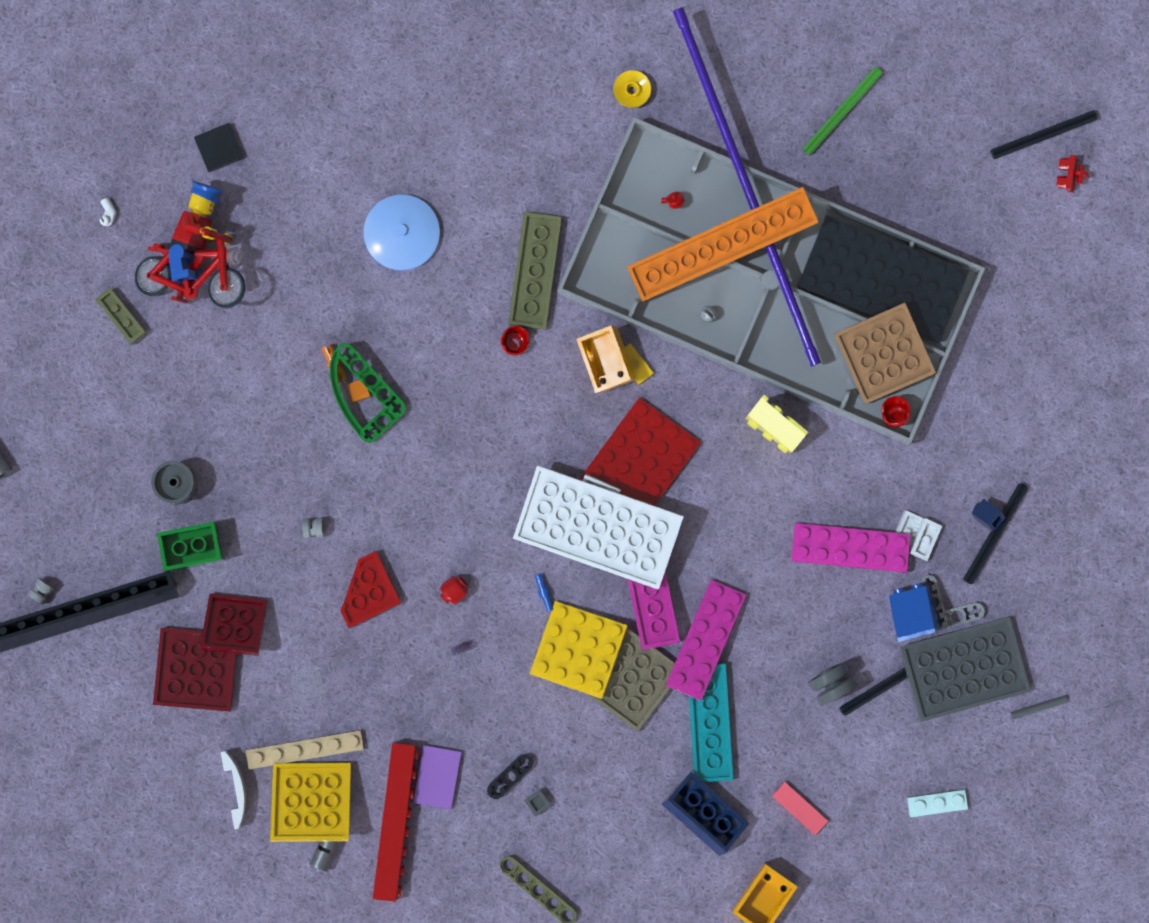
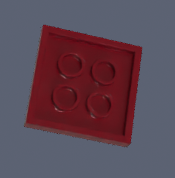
(233, 624)

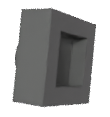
(537, 802)

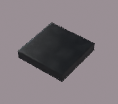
(218, 147)

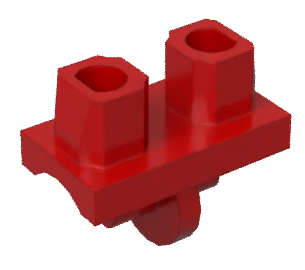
(1070, 165)

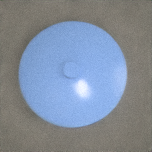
(401, 232)

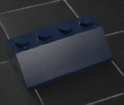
(705, 814)

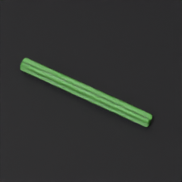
(842, 111)

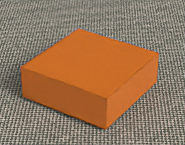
(357, 391)

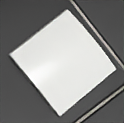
(922, 534)

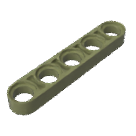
(528, 887)

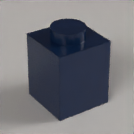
(988, 515)

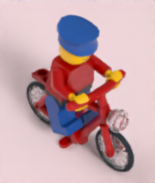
(188, 254)

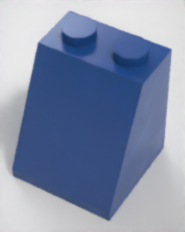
(914, 612)

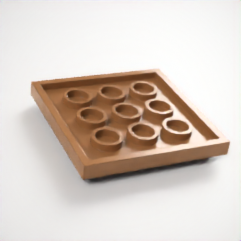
(884, 353)

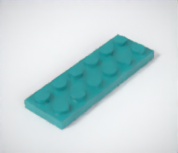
(712, 730)

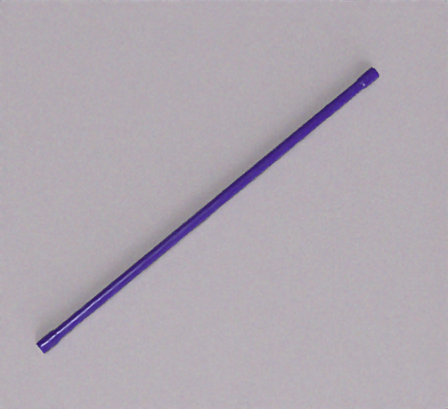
(683, 24)

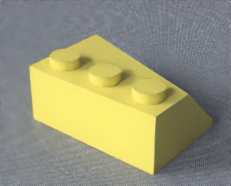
(775, 426)

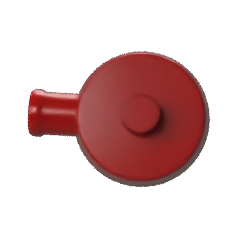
(674, 200)

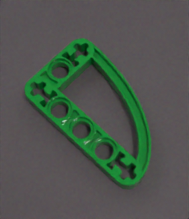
(374, 389)

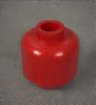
(454, 590)

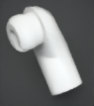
(109, 214)

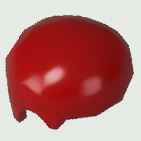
(508, 344)
(896, 411)

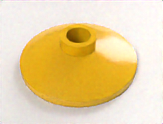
(635, 80)

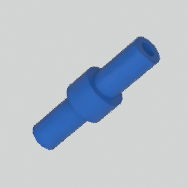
(544, 592)

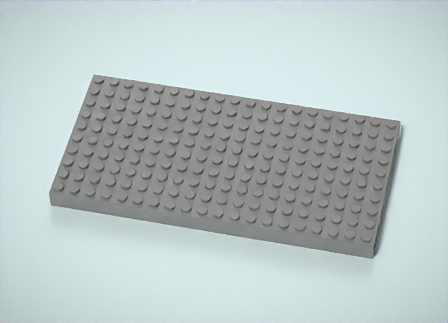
(752, 317)

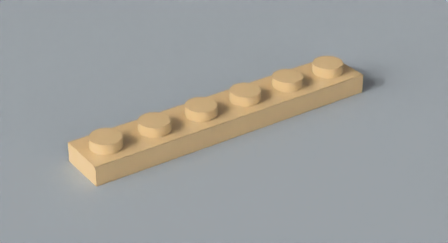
(304, 749)

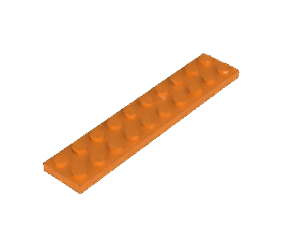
(723, 244)

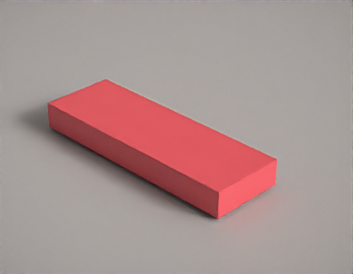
(799, 808)

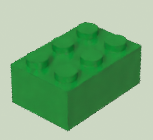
(190, 546)

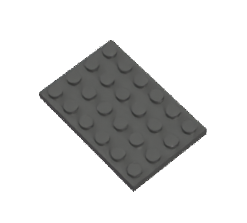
(964, 669)

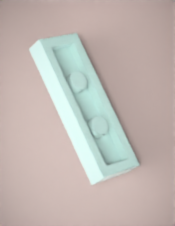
(937, 803)

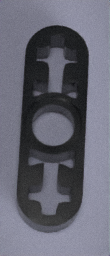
(502, 790)

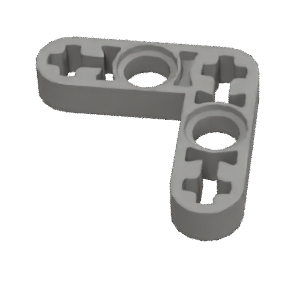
(946, 614)

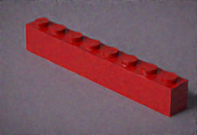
(394, 822)

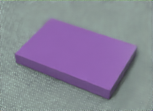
(437, 777)

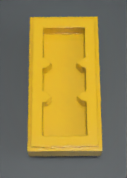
(639, 366)

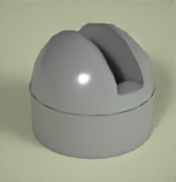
(705, 317)

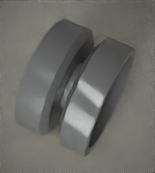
(185, 486)
(831, 681)

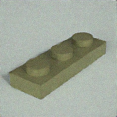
(120, 316)

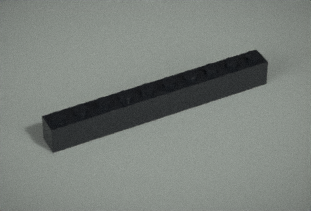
(87, 610)

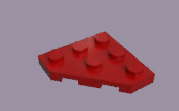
(368, 591)

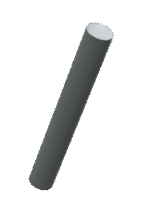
(1039, 707)

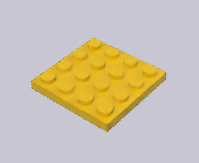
(578, 650)
(310, 802)

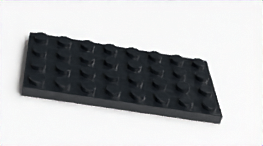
(880, 274)

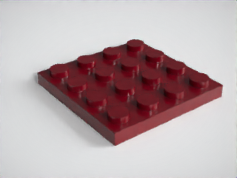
(191, 675)

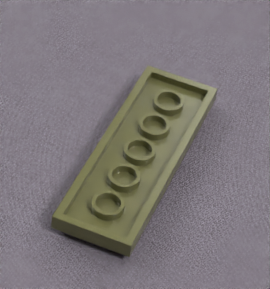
(534, 270)

